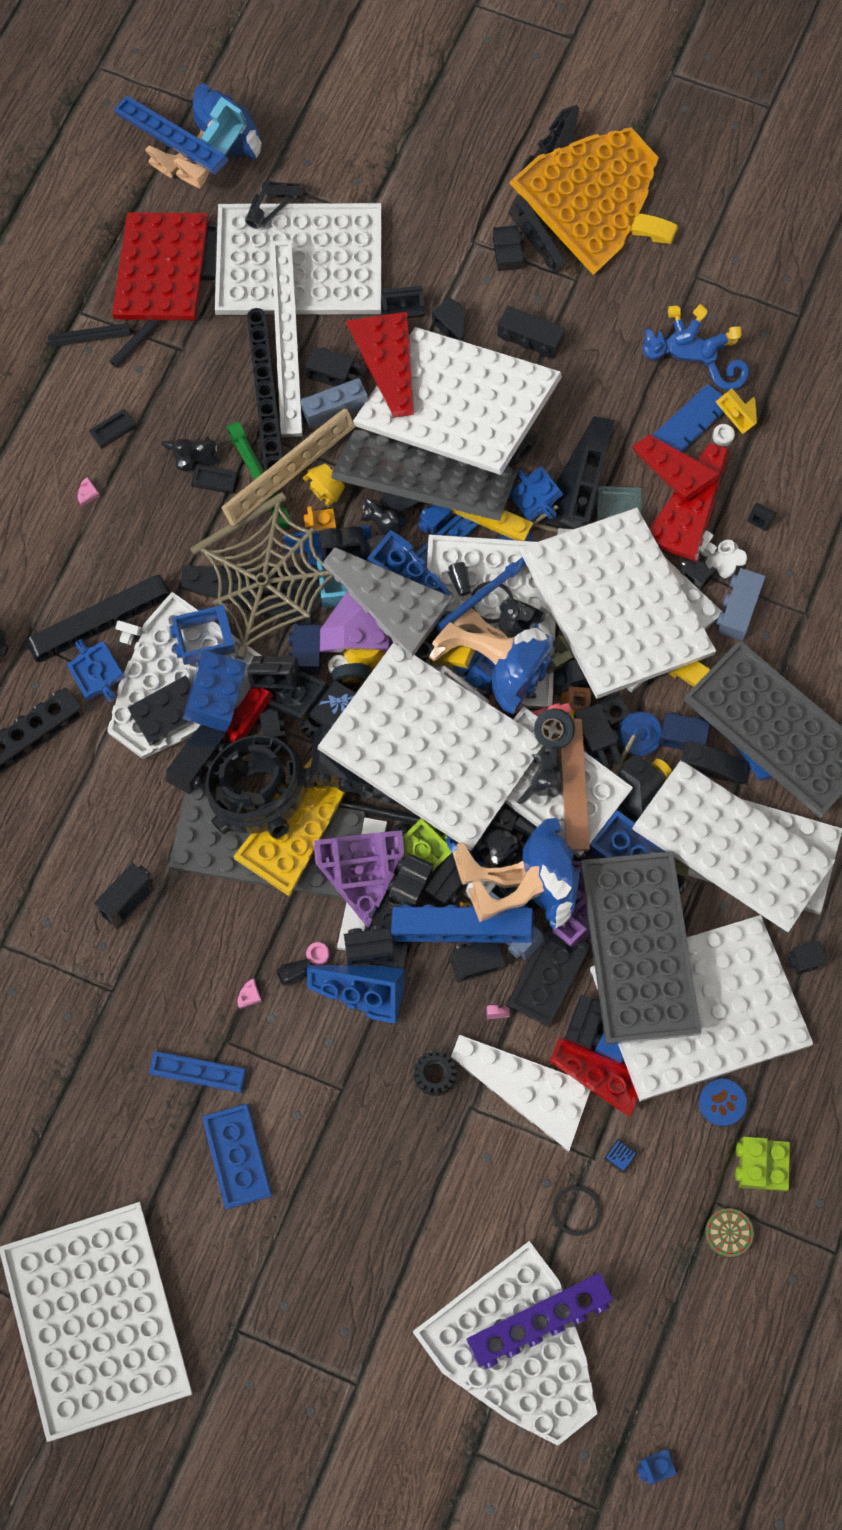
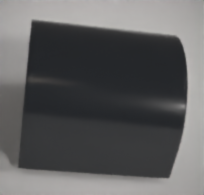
(761, 516)

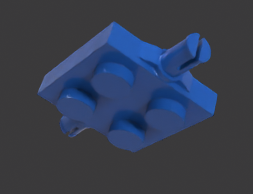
(536, 494)
(95, 670)

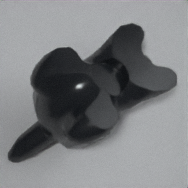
(189, 452)
(385, 519)
(546, 779)

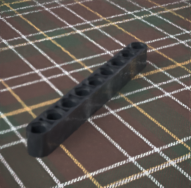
(264, 385)

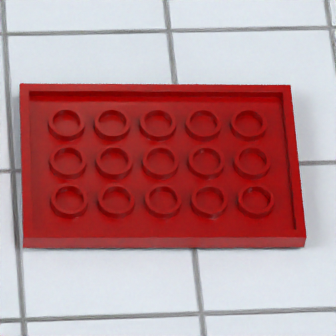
(160, 266)

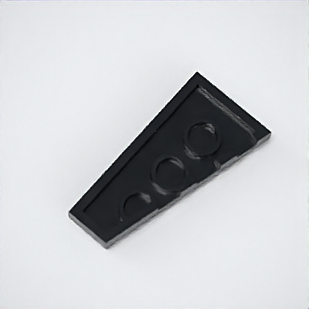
(532, 228)

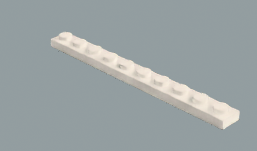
(286, 339)

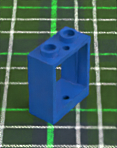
(197, 618)

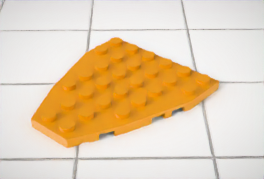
(590, 192)

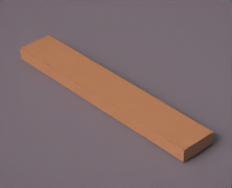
(574, 792)

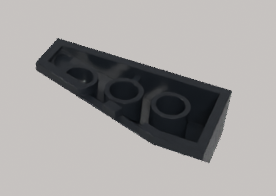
(560, 135)

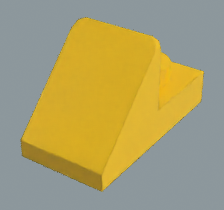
(740, 413)

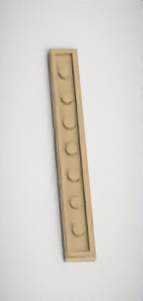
(288, 467)

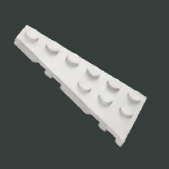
(535, 1091)

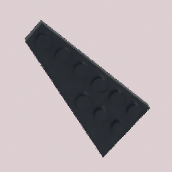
(204, 582)

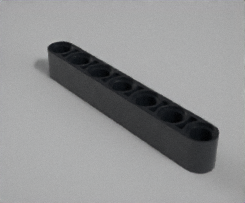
(98, 618)

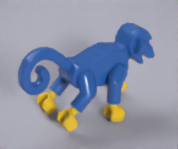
(688, 347)

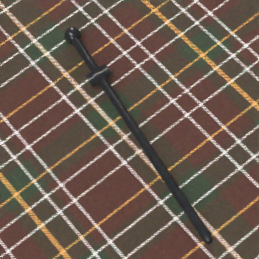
(410, 818)

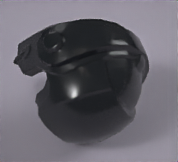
(518, 616)
(500, 845)

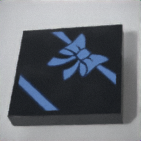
(332, 704)

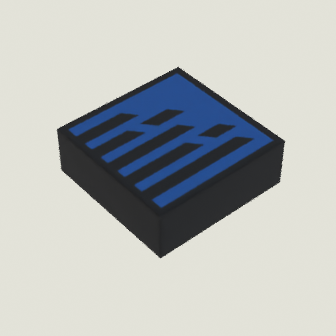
(620, 1156)

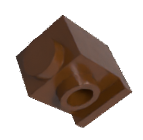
(577, 697)

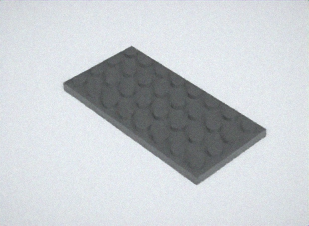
(423, 475)
(773, 726)
(207, 852)
(640, 948)

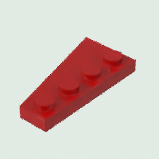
(675, 468)
(597, 1073)

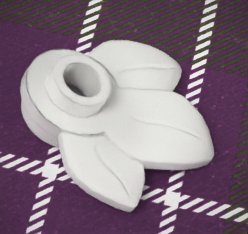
(727, 558)

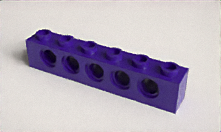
(593, 1287)

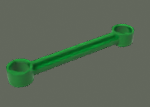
(239, 439)

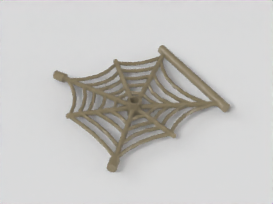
(201, 547)

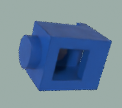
(434, 519)

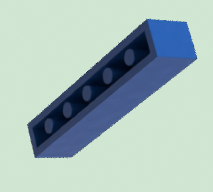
(461, 925)

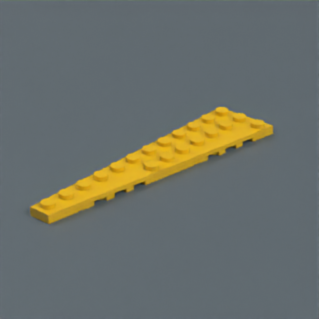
(285, 858)

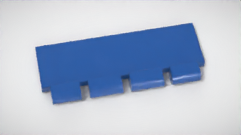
(691, 419)

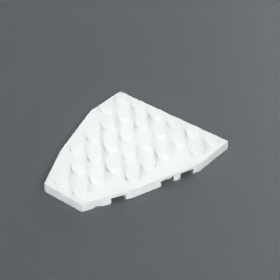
(157, 665)
(537, 1389)

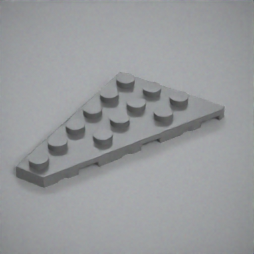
(400, 605)

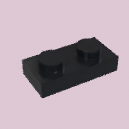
(292, 190)

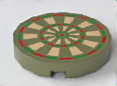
(729, 1232)

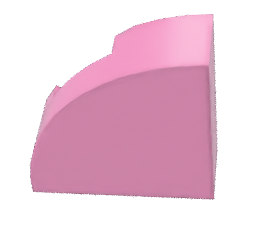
(87, 492)
(248, 995)
(495, 1012)

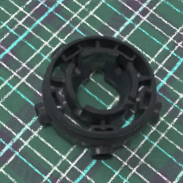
(280, 800)

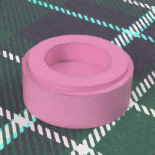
(318, 953)

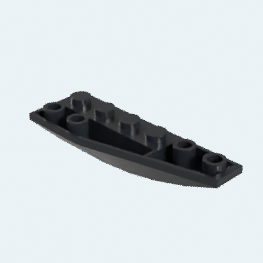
(582, 476)

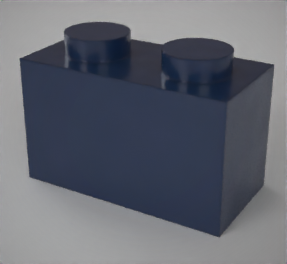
(306, 647)
(678, 729)

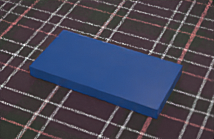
(236, 1156)

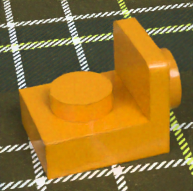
(319, 519)

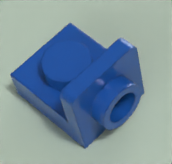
(480, 672)
(656, 1467)

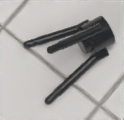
(255, 216)

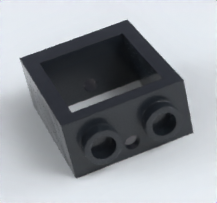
(125, 895)

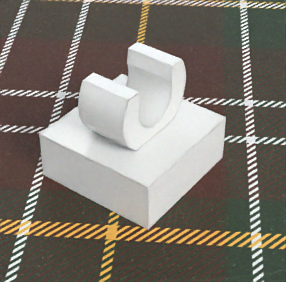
(707, 548)
(128, 631)

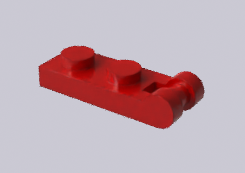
(247, 713)

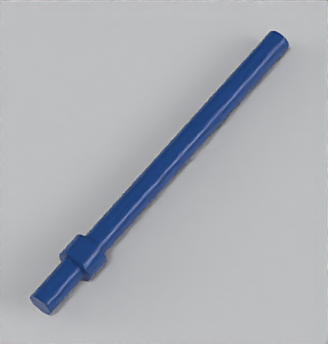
(510, 571)

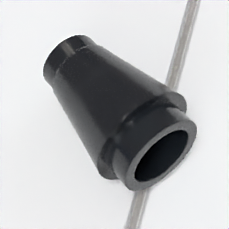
(460, 578)
(292, 972)

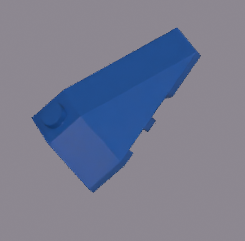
(398, 557)
(367, 988)

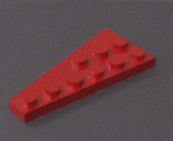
(386, 352)
(681, 523)

